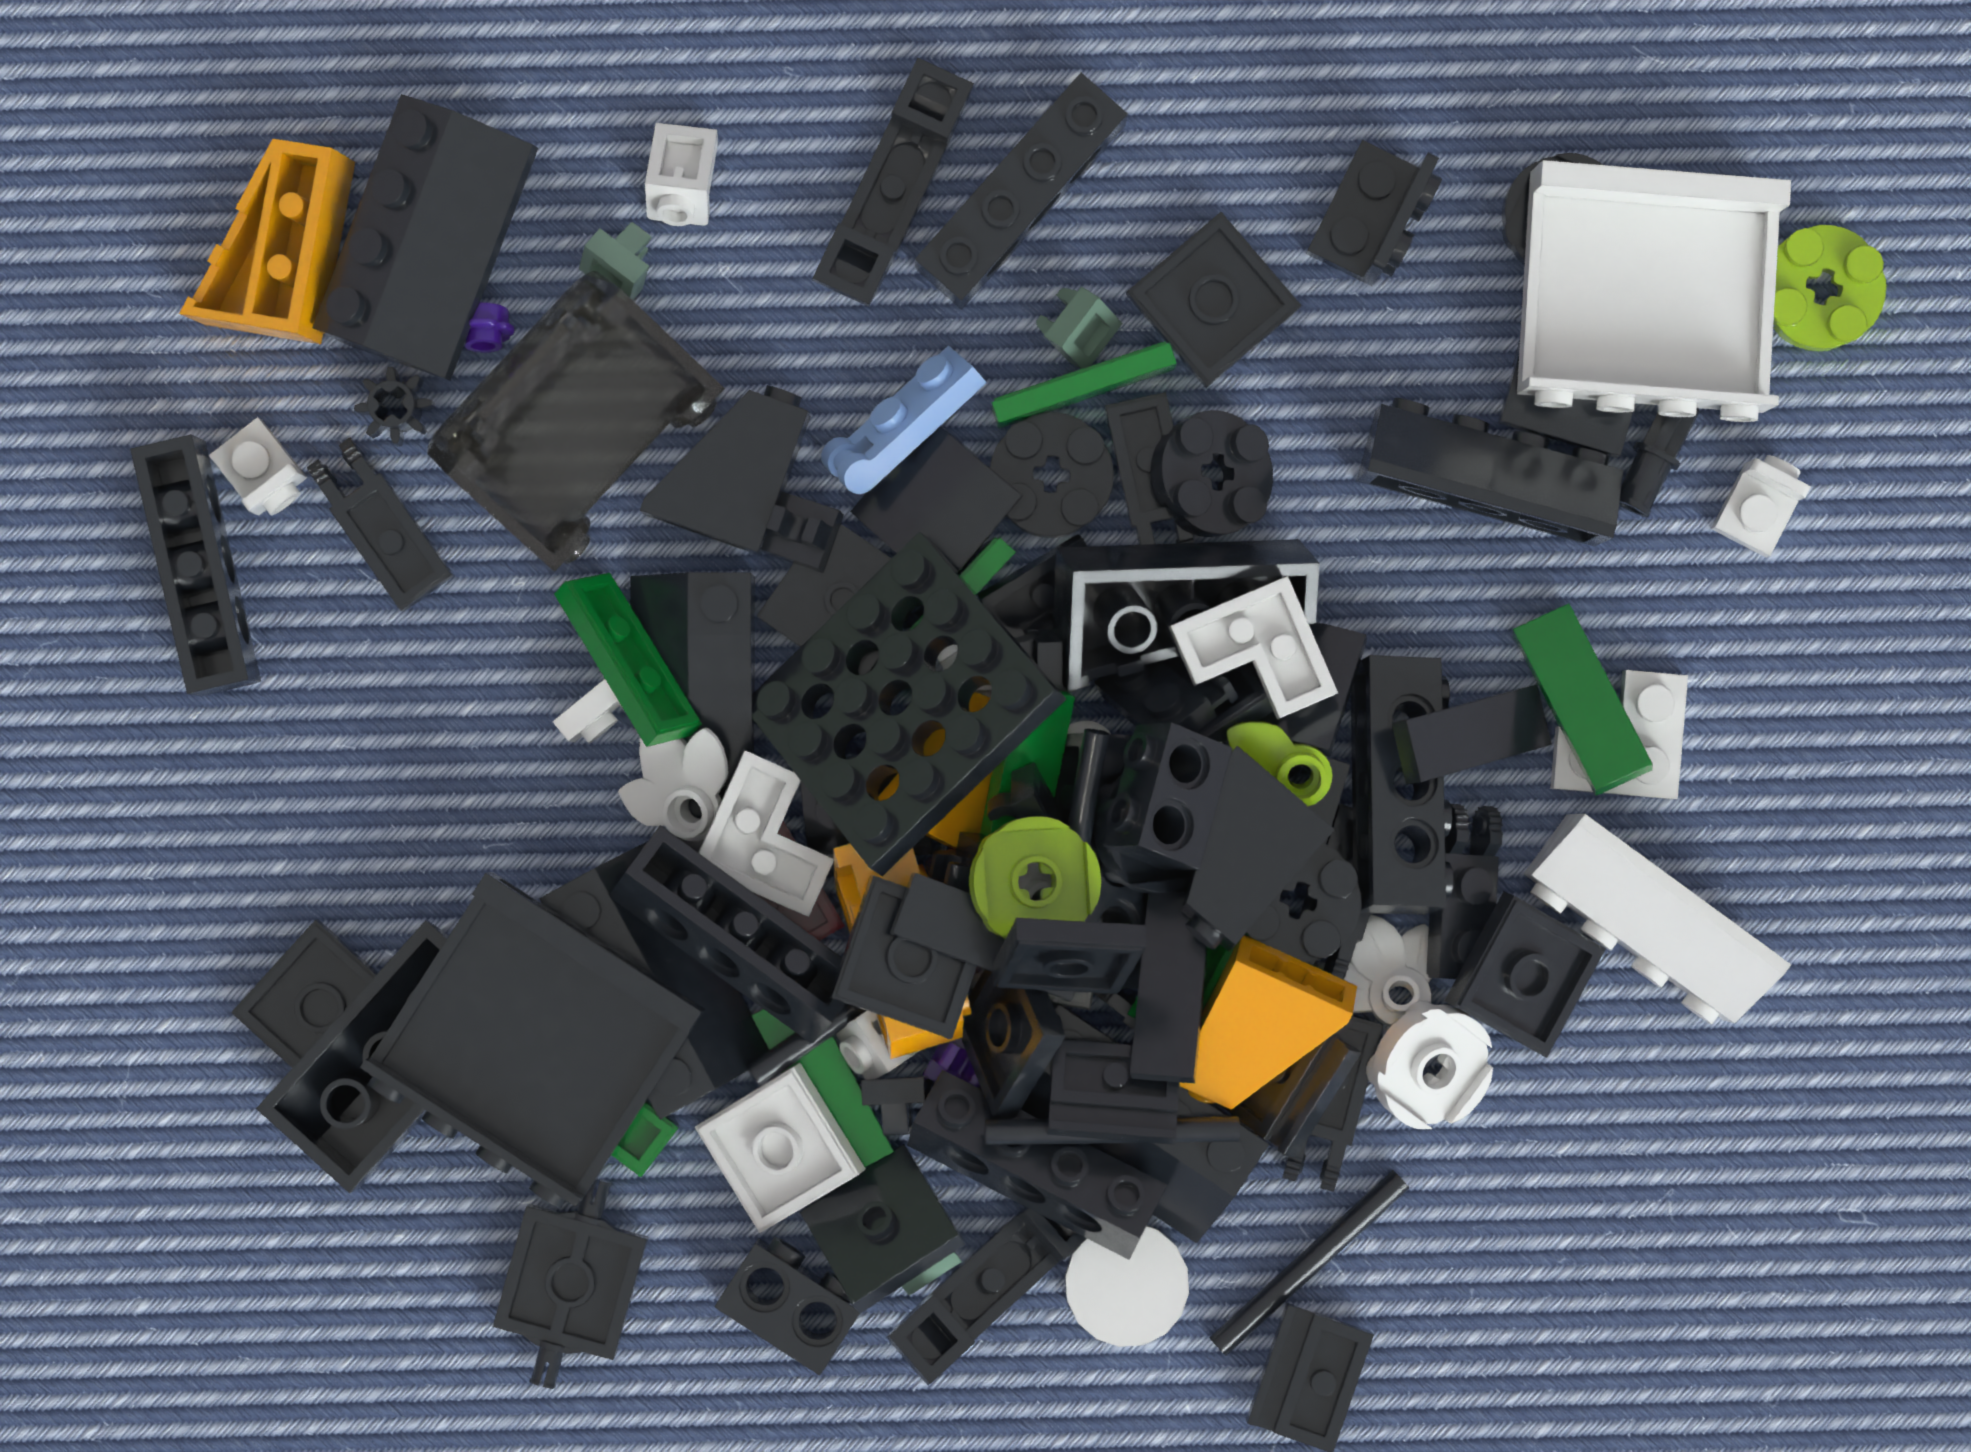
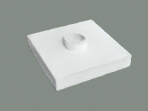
(780, 1148)

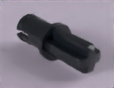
(1653, 462)

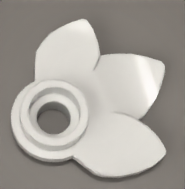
(672, 777)
(1386, 962)

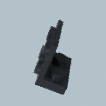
(1369, 212)

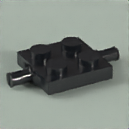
(570, 1282)

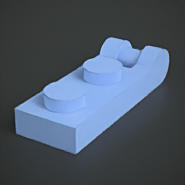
(902, 422)

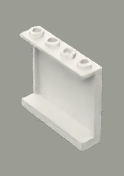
(1650, 289)

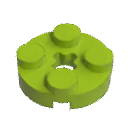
(1854, 270)
(1006, 856)

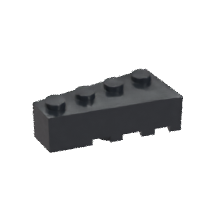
(1123, 598)

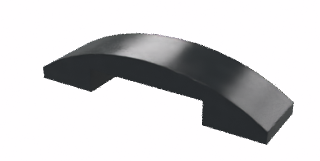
(894, 182)
(981, 1291)

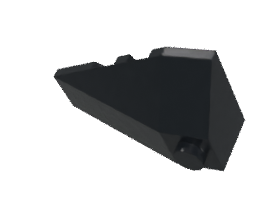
(708, 642)

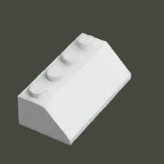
(1654, 919)

